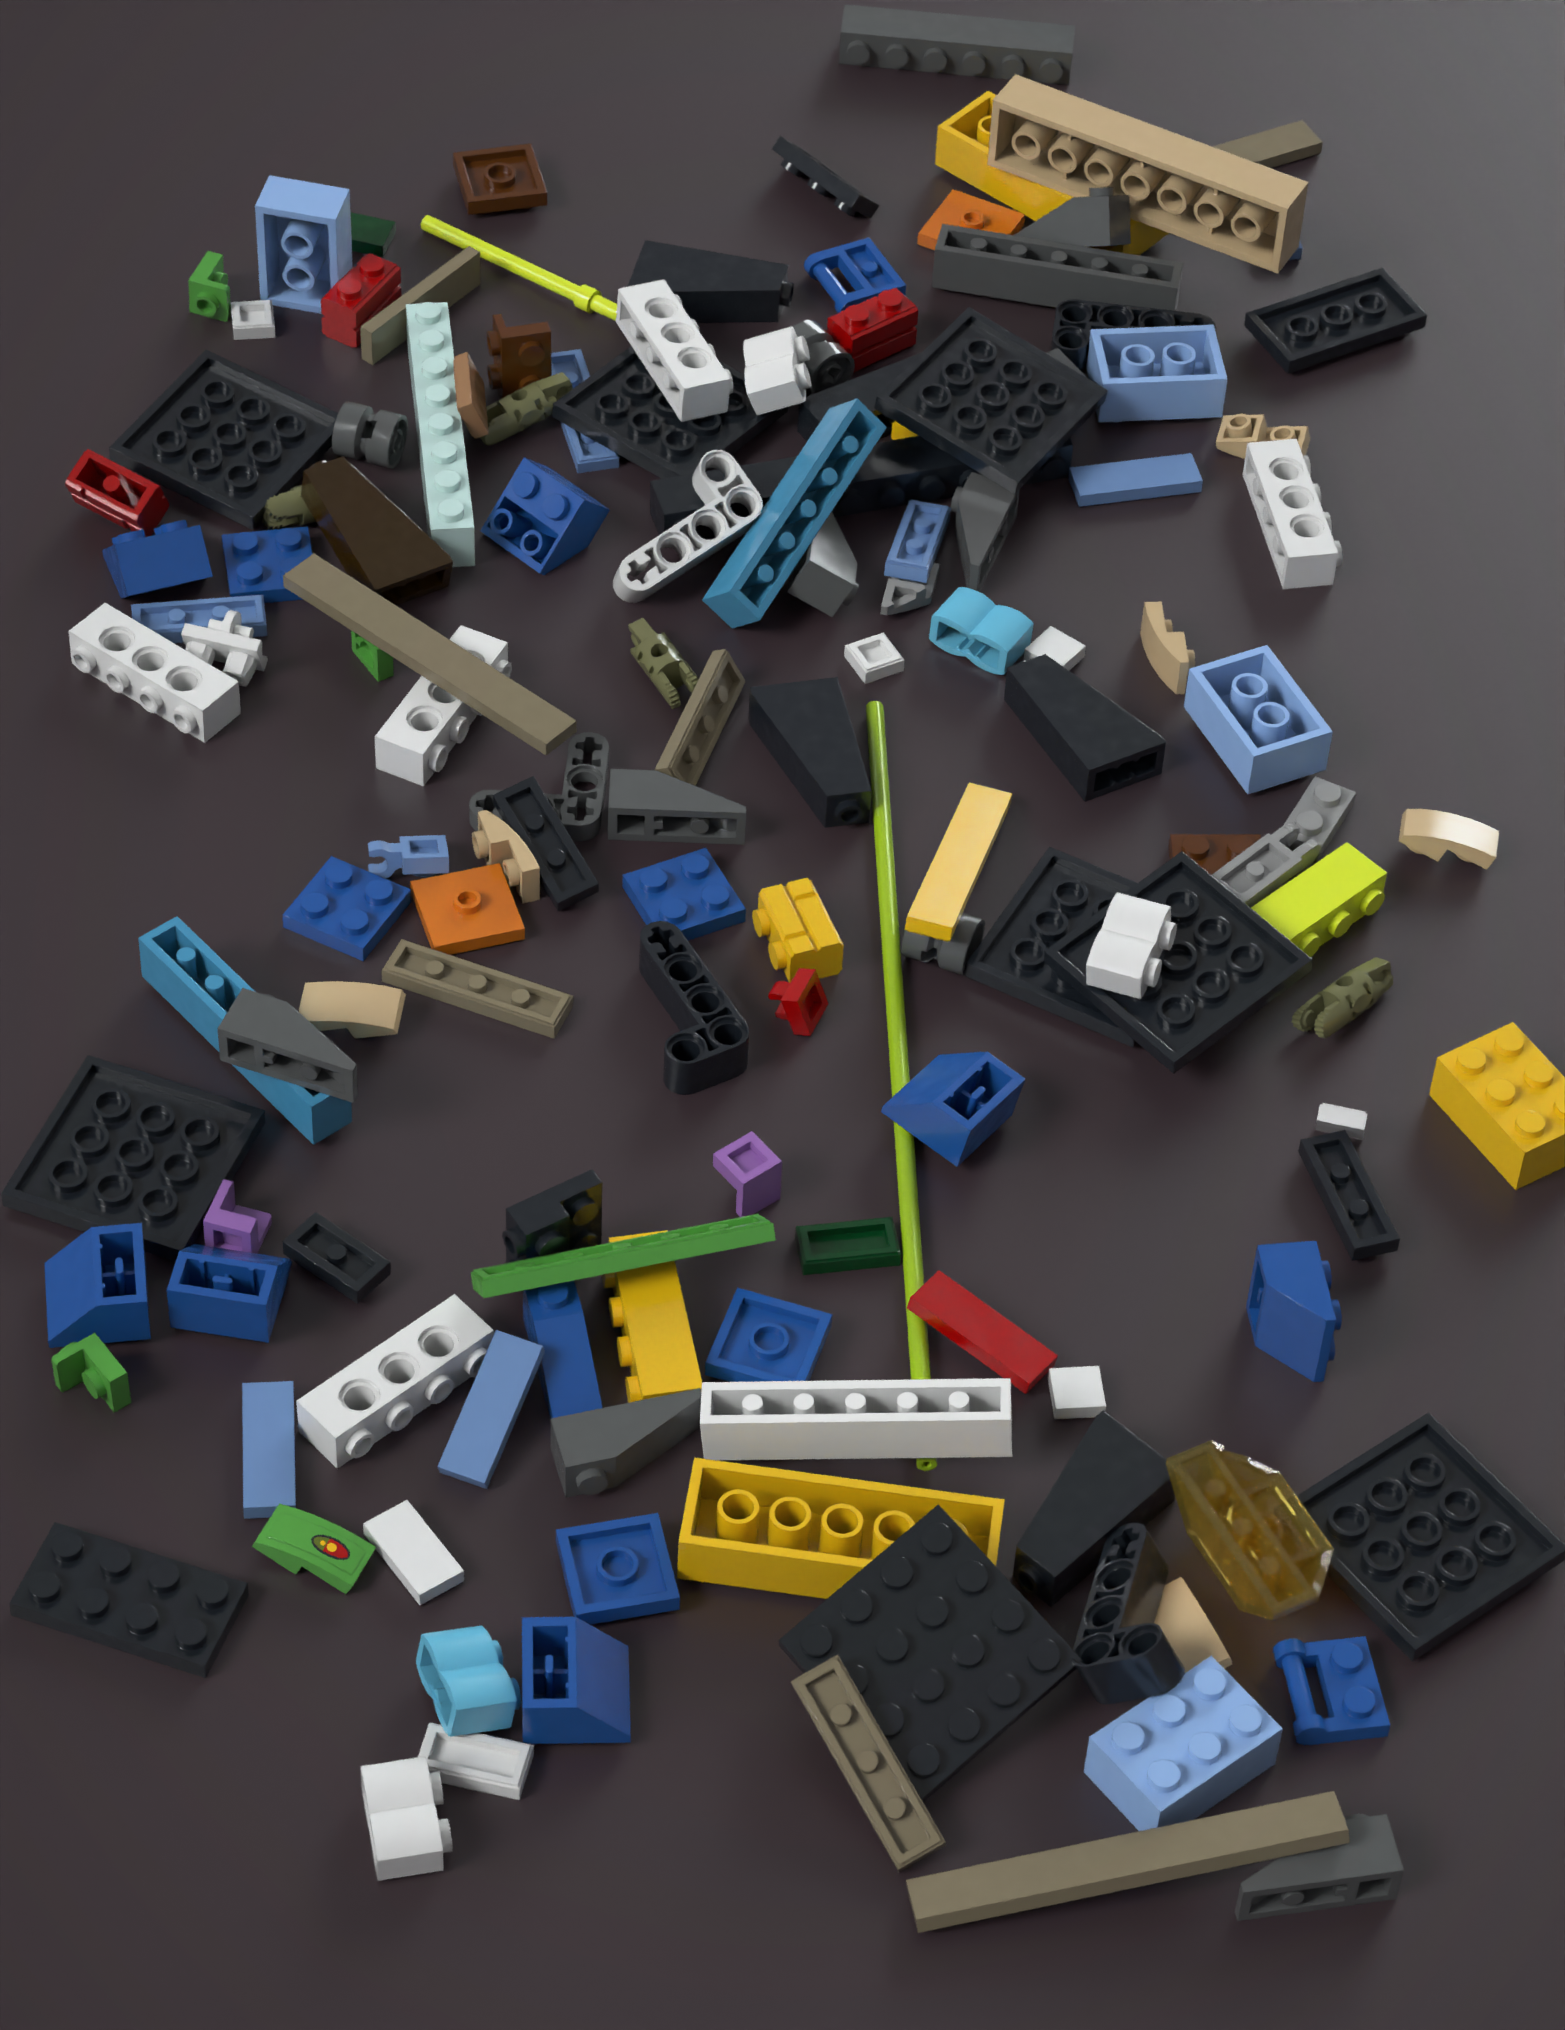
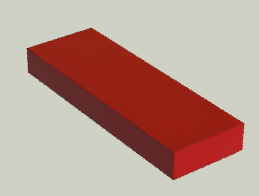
(982, 1331)

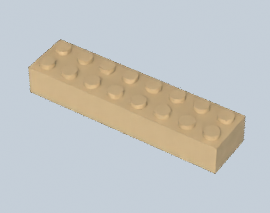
(1168, 177)

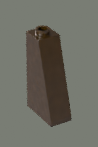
(372, 534)

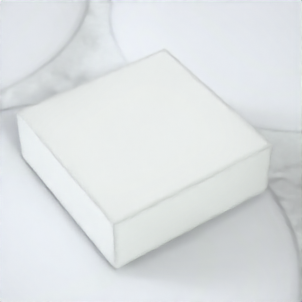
(252, 319)
(1058, 647)
(874, 658)
(1338, 1118)
(1076, 1392)

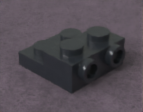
(556, 1219)

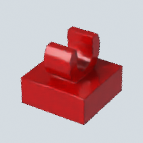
(801, 1001)

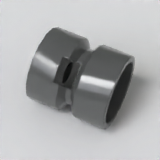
(828, 360)
(363, 433)
(951, 954)

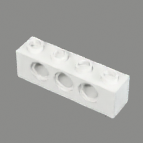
(673, 350)
(1291, 514)
(154, 672)
(432, 720)
(394, 1382)

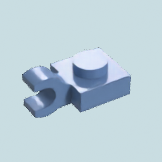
(414, 854)

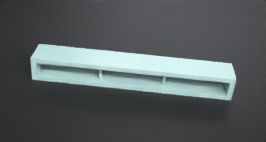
(440, 431)

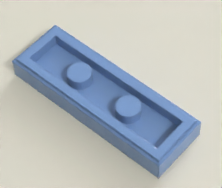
(1135, 479)
(917, 541)
(169, 617)
(491, 1409)
(268, 1447)

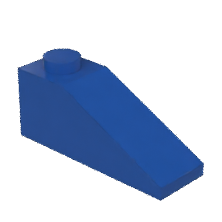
(567, 1369)

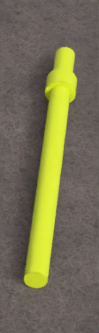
(584, 296)

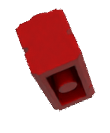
(359, 297)
(875, 327)
(116, 493)

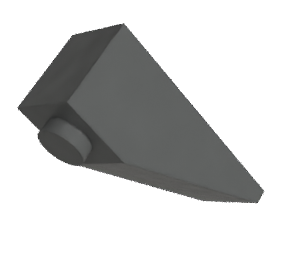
(1086, 221)
(982, 525)
(826, 571)
(665, 809)
(283, 1044)
(614, 1442)
(1327, 1877)

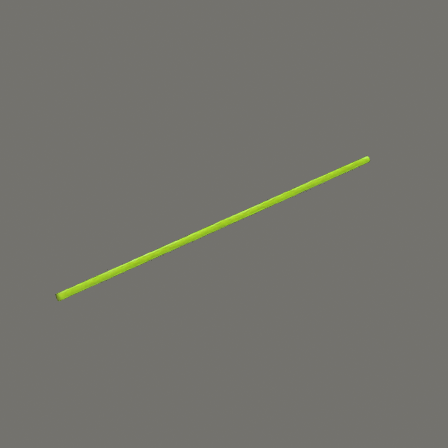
(897, 1042)

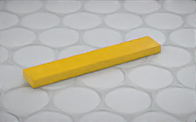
(958, 862)

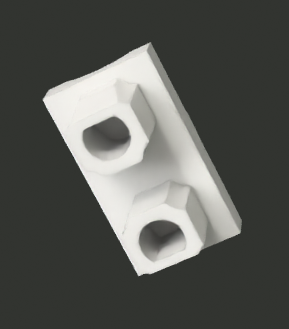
(227, 643)

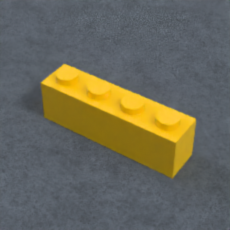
(653, 1328)

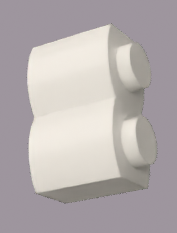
(776, 370)
(1130, 946)
(404, 1818)

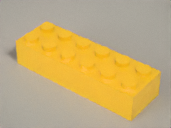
(963, 152)
(807, 1528)

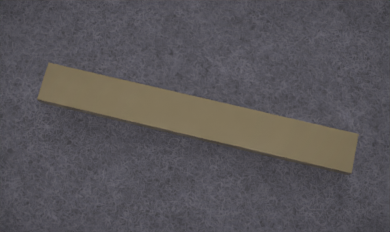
(430, 654)
(1127, 1861)

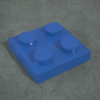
(261, 558)
(686, 893)
(347, 908)
(767, 1340)
(617, 1569)

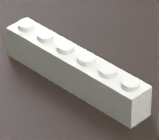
(856, 1419)

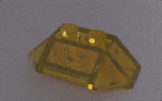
(1250, 1530)

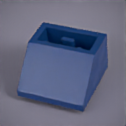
(543, 517)
(158, 561)
(956, 1102)
(99, 1287)
(226, 1292)
(1293, 1307)
(573, 1683)

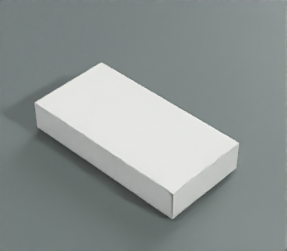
(413, 1552)
(478, 1761)

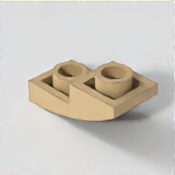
(1243, 429)
(1165, 648)
(1438, 831)
(501, 844)
(358, 1006)
(1188, 1627)

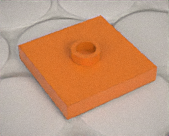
(969, 212)
(467, 910)

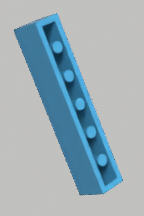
(794, 514)
(202, 992)

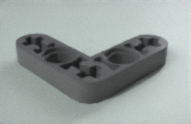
(567, 804)

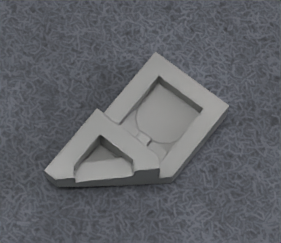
(907, 595)

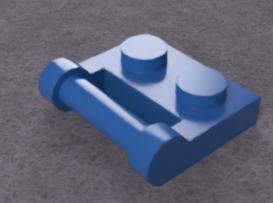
(862, 267)
(1347, 1685)

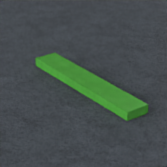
(622, 1255)

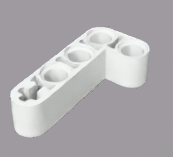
(683, 536)

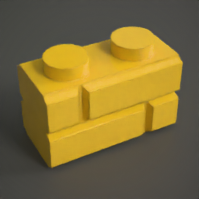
(798, 929)

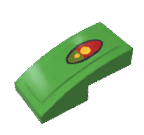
(308, 1541)

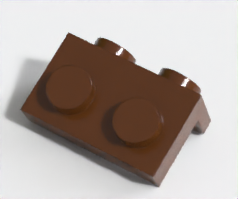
(519, 355)

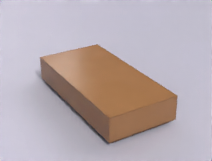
(470, 395)

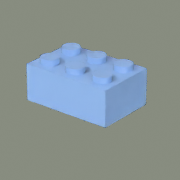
(302, 241)
(1157, 372)
(1257, 719)
(1183, 1749)

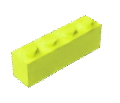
(1325, 899)

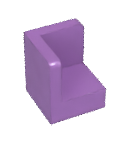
(751, 1171)
(234, 1225)

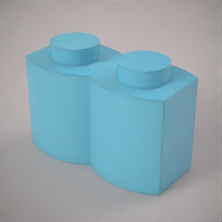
(981, 630)
(467, 1680)

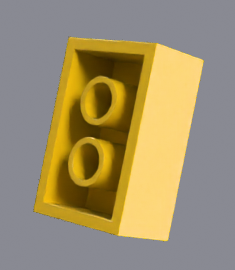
(1505, 1103)

